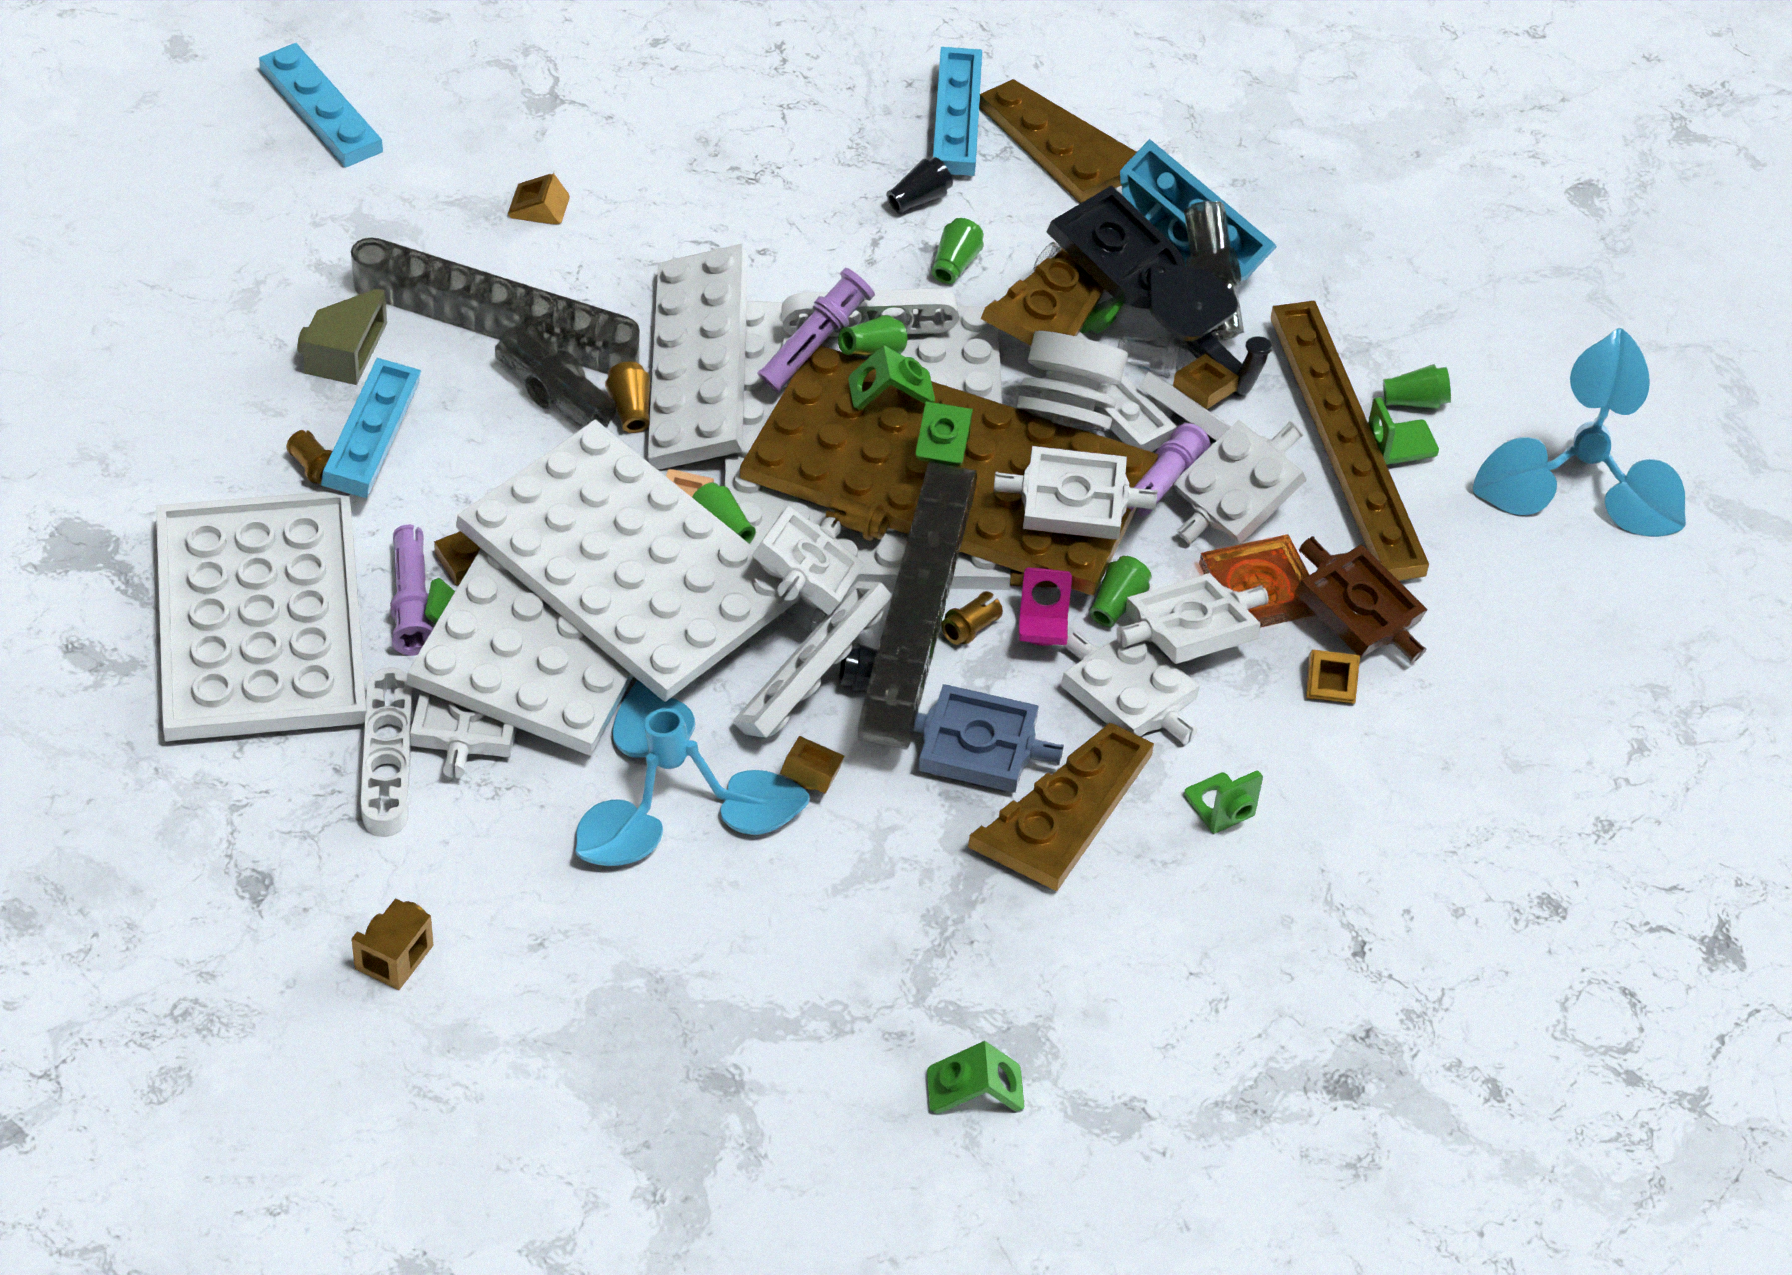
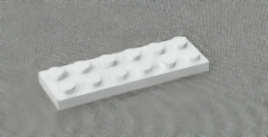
(699, 357)

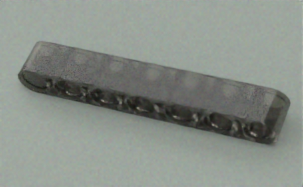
(493, 303)
(917, 606)

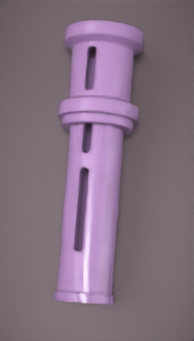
(829, 315)
(1174, 457)
(411, 598)

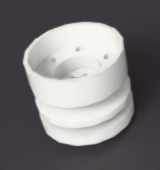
(1072, 380)

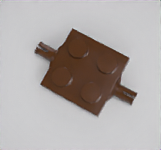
(1361, 600)

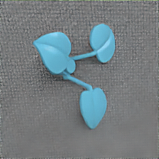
(1609, 378)
(660, 731)

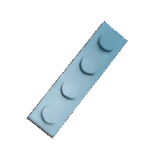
(321, 105)
(958, 109)
(371, 428)

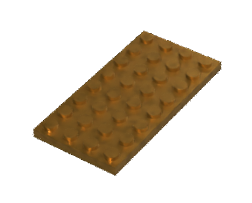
(826, 447)

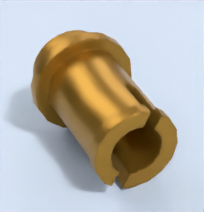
(309, 454)
(860, 517)
(964, 623)

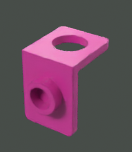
(1043, 623)

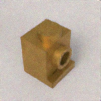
(394, 943)

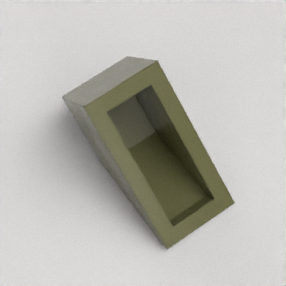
(344, 337)

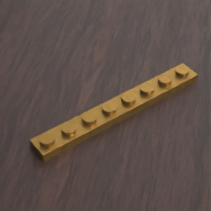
(1348, 440)

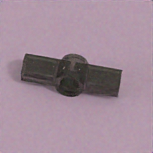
(1212, 252)
(554, 378)

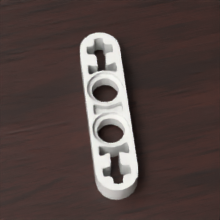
(923, 299)
(387, 750)

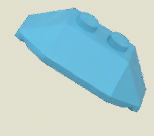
(1164, 189)

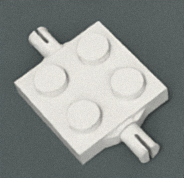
(1239, 482)
(1075, 492)
(808, 560)
(1193, 618)
(1131, 686)
(458, 731)

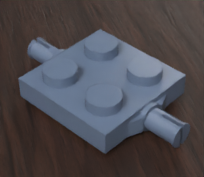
(981, 738)

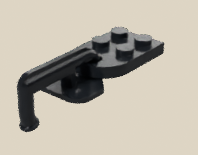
(1149, 273)

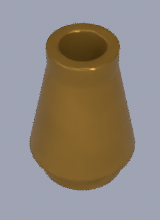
(630, 390)

